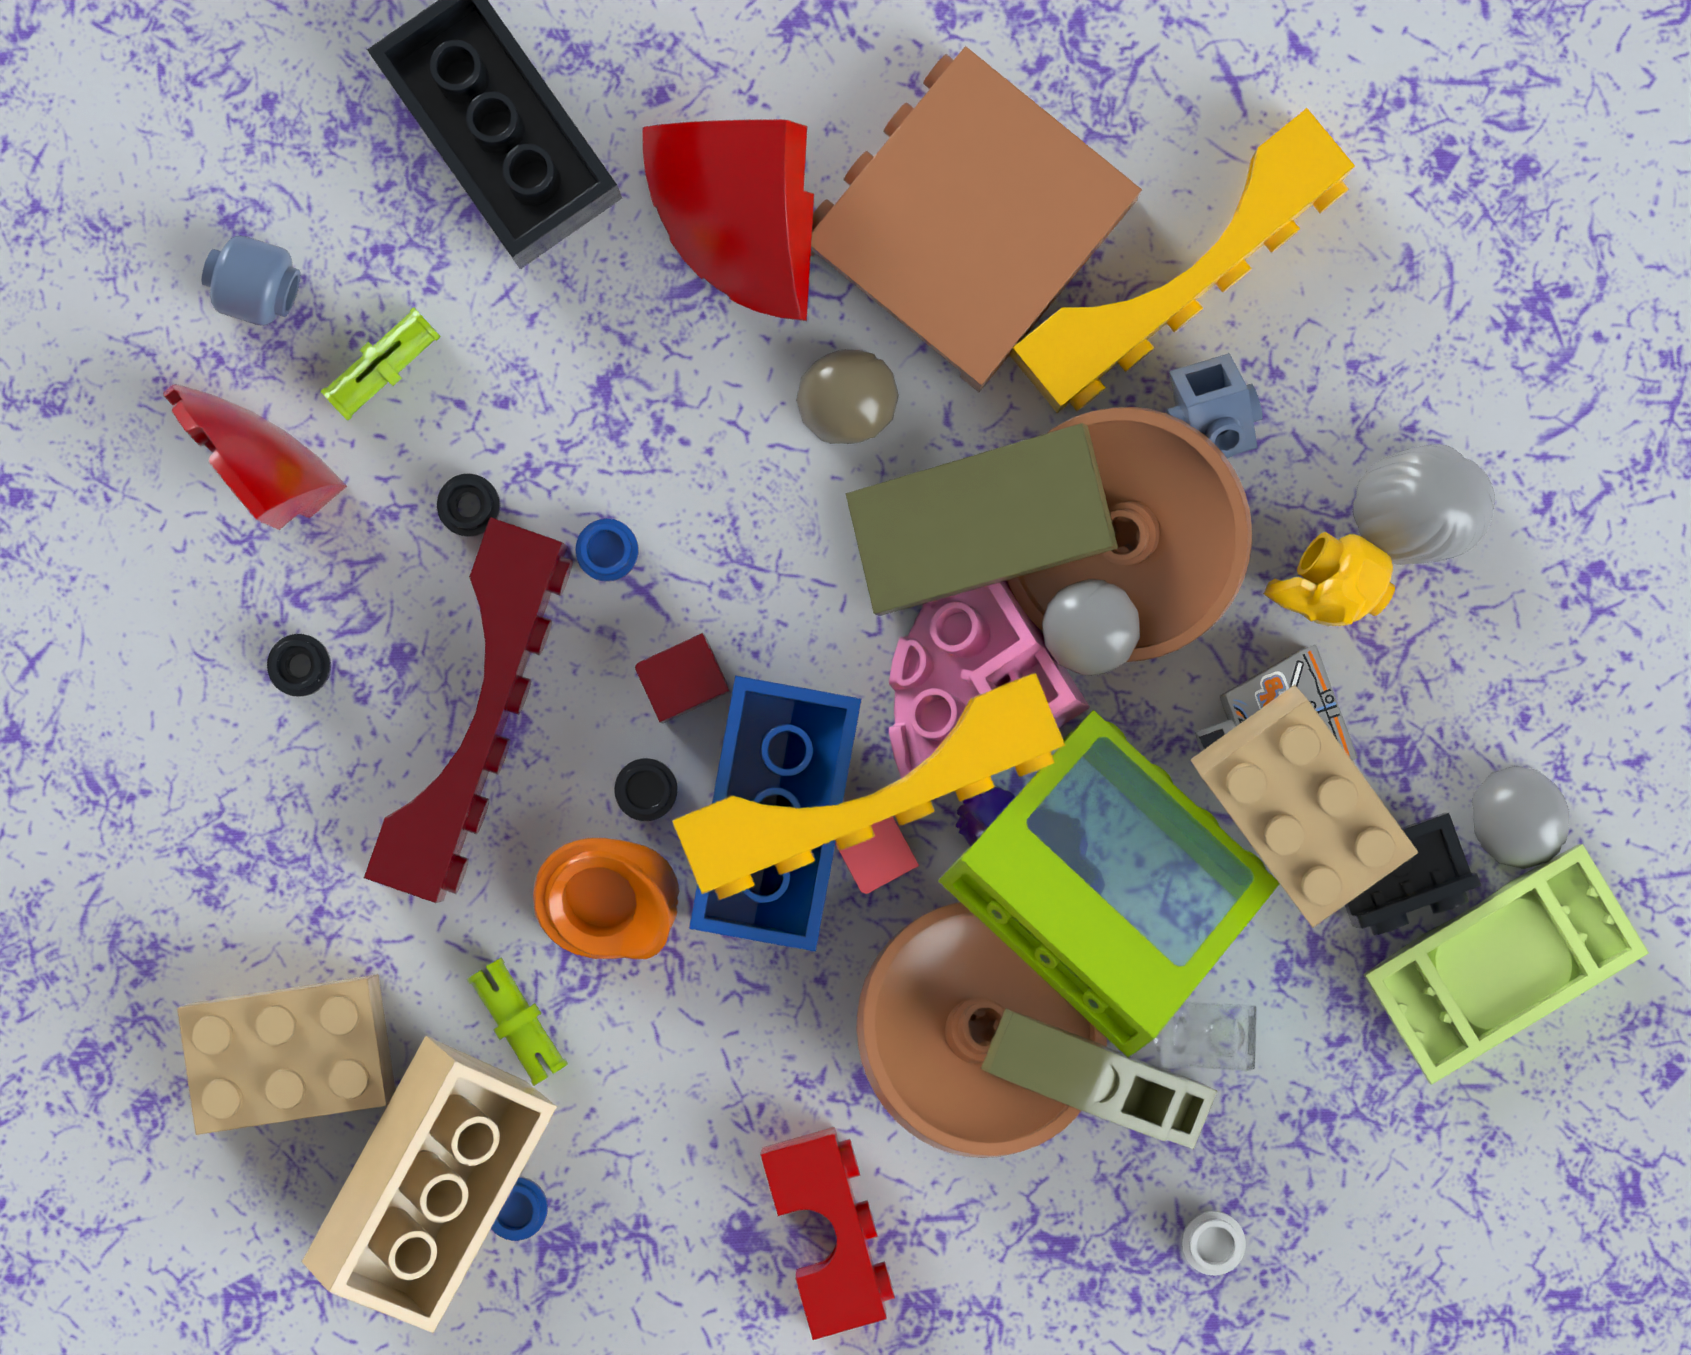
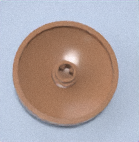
(1175, 524)
(930, 1023)

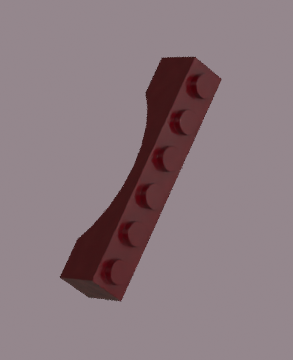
(424, 838)

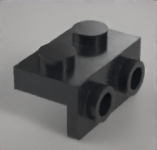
(1431, 877)

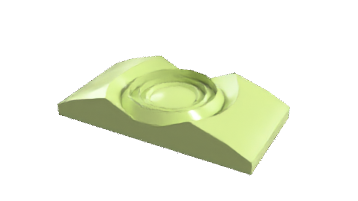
(1505, 963)

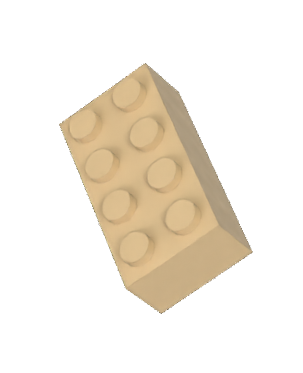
(428, 1185)

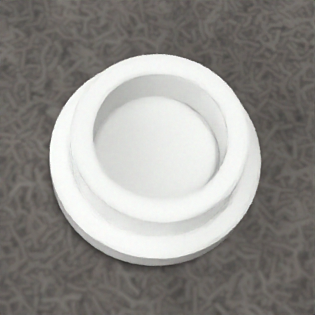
(1213, 1243)

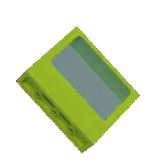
(1111, 884)

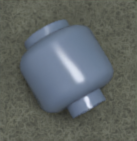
(251, 280)

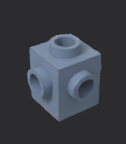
(1217, 403)

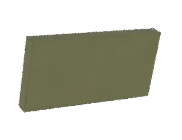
(981, 520)

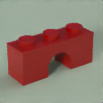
(846, 1285)

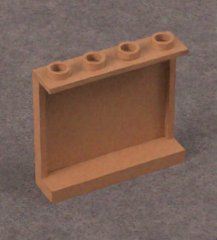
(971, 215)

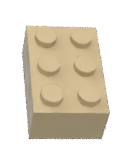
(1304, 806)
(286, 1054)

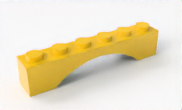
(1082, 344)
(993, 734)

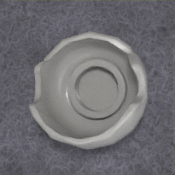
(1091, 627)
(1520, 817)

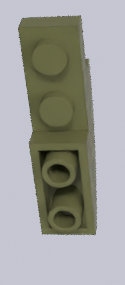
(1098, 1080)

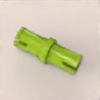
(380, 364)
(517, 1021)

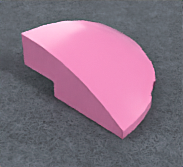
(963, 650)

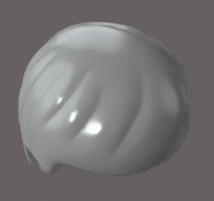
(1424, 504)

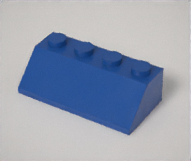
(783, 751)

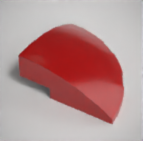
(737, 207)
(255, 458)

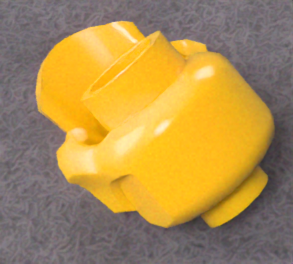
(1339, 581)

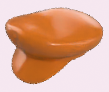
(606, 899)

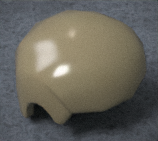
(847, 397)

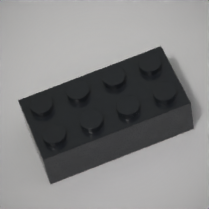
(496, 125)

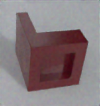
(682, 678)

